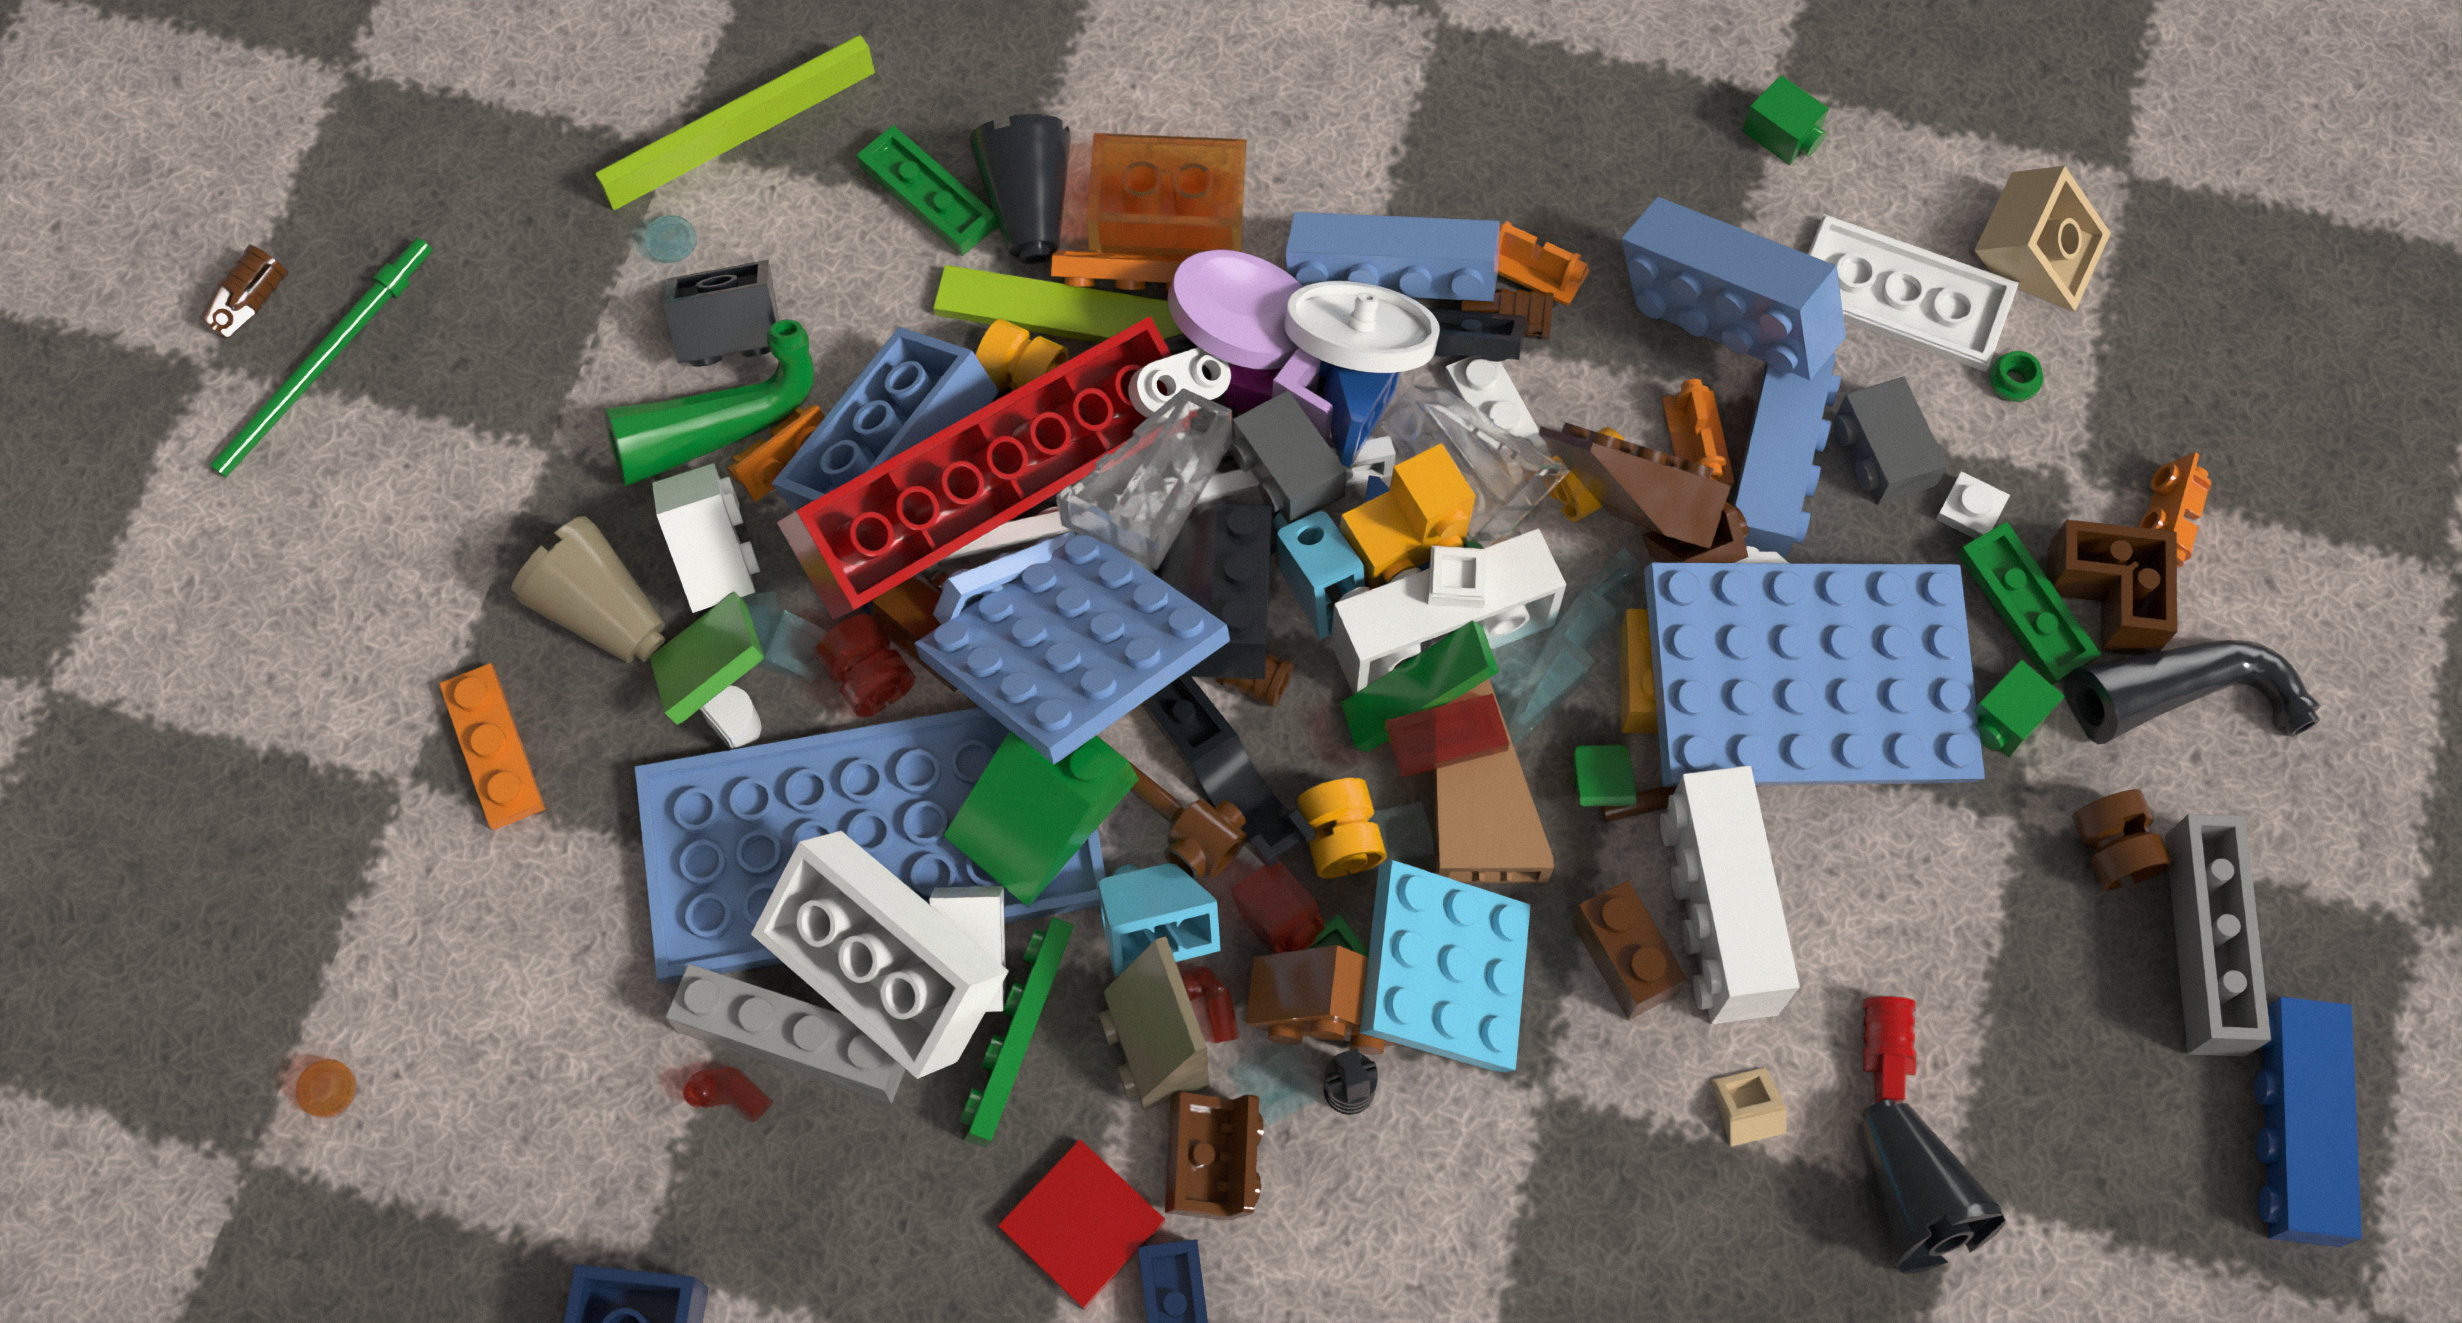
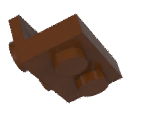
(1726, 547)
(1213, 1156)

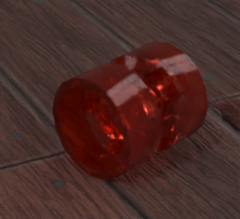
(861, 659)

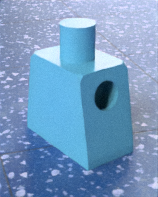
(1312, 558)
(1155, 904)

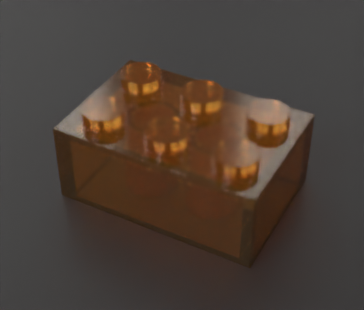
(1166, 194)

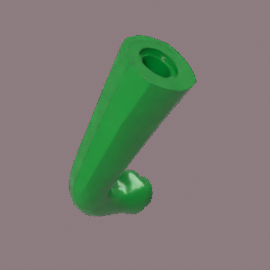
(676, 431)

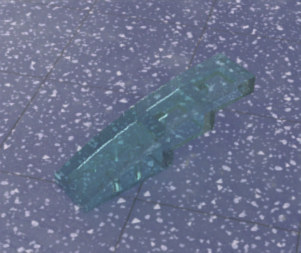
(1564, 659)

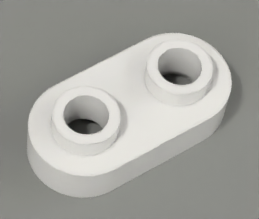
(1178, 372)

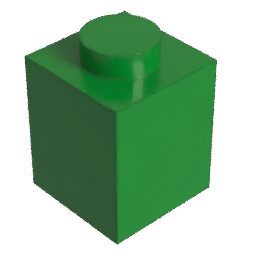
(1786, 121)
(2015, 709)

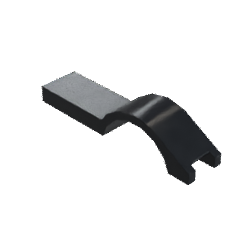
(1224, 769)

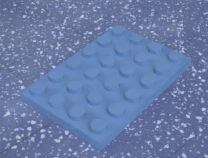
(1813, 672)

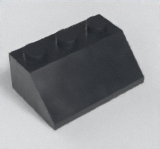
(1225, 568)

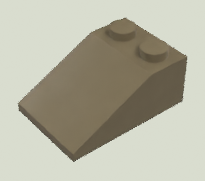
(1155, 1029)

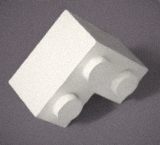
(698, 525)

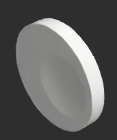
(1361, 326)

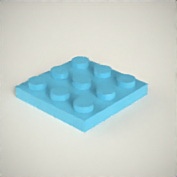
(1445, 967)

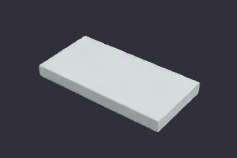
(1915, 293)

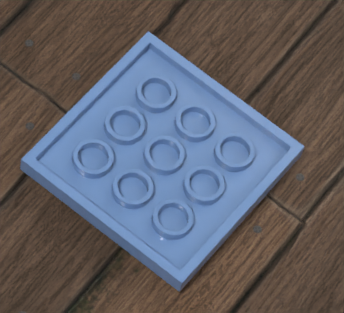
(1072, 645)

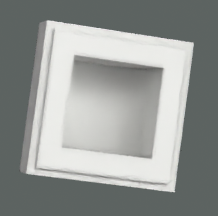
(733, 718)

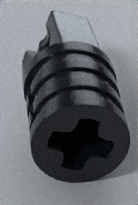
(1350, 1082)

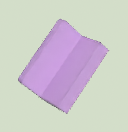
(1301, 378)

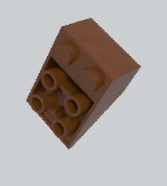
(1643, 483)

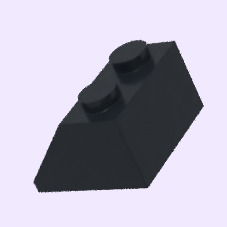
(721, 312)

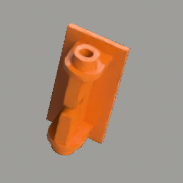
(1539, 267)
(1697, 429)
(765, 460)
(2178, 491)

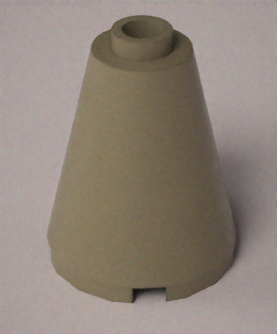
(590, 593)

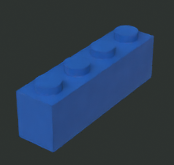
(2309, 1124)

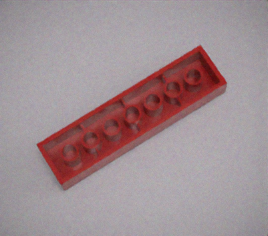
(972, 474)

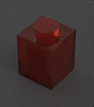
(1278, 909)

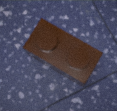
(1628, 950)

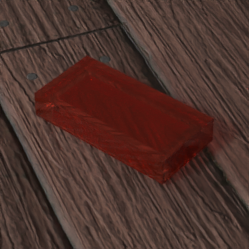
(1446, 735)

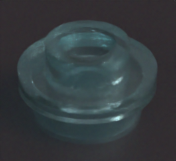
(670, 250)

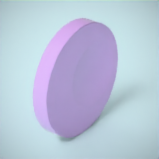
(1234, 307)

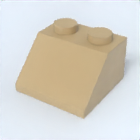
(2044, 236)

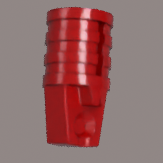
(1889, 1044)

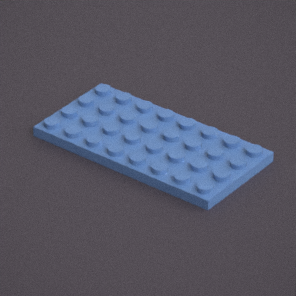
(732, 818)

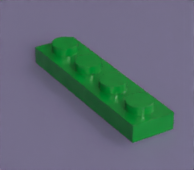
(1006, 1053)

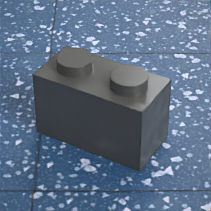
(1889, 441)
(1287, 458)

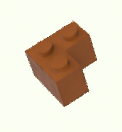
(1311, 995)

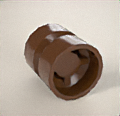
(2122, 840)

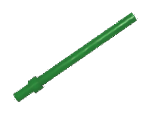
(388, 283)

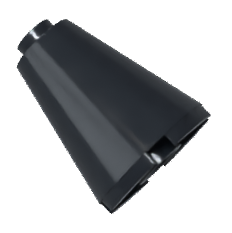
(1025, 181)
(1922, 1190)

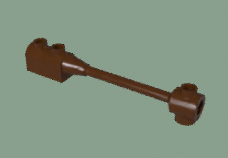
(1199, 835)

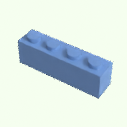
(1398, 253)
(1780, 456)

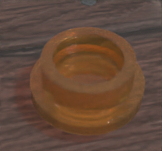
(326, 1088)

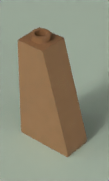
(1488, 818)

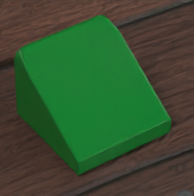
(1603, 775)

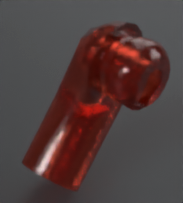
(1216, 1000)
(726, 1087)

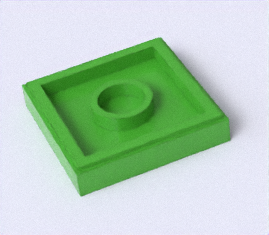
(706, 658)

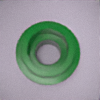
(2023, 364)

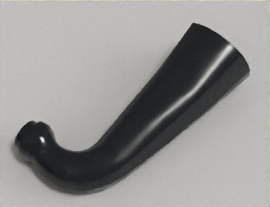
(2134, 689)

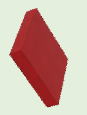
(1082, 1224)

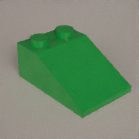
(1037, 814)

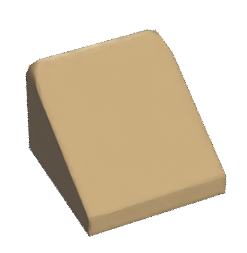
(1750, 1106)

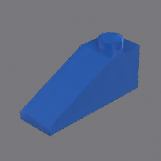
(1357, 406)

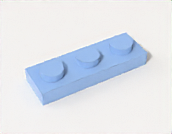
(970, 586)

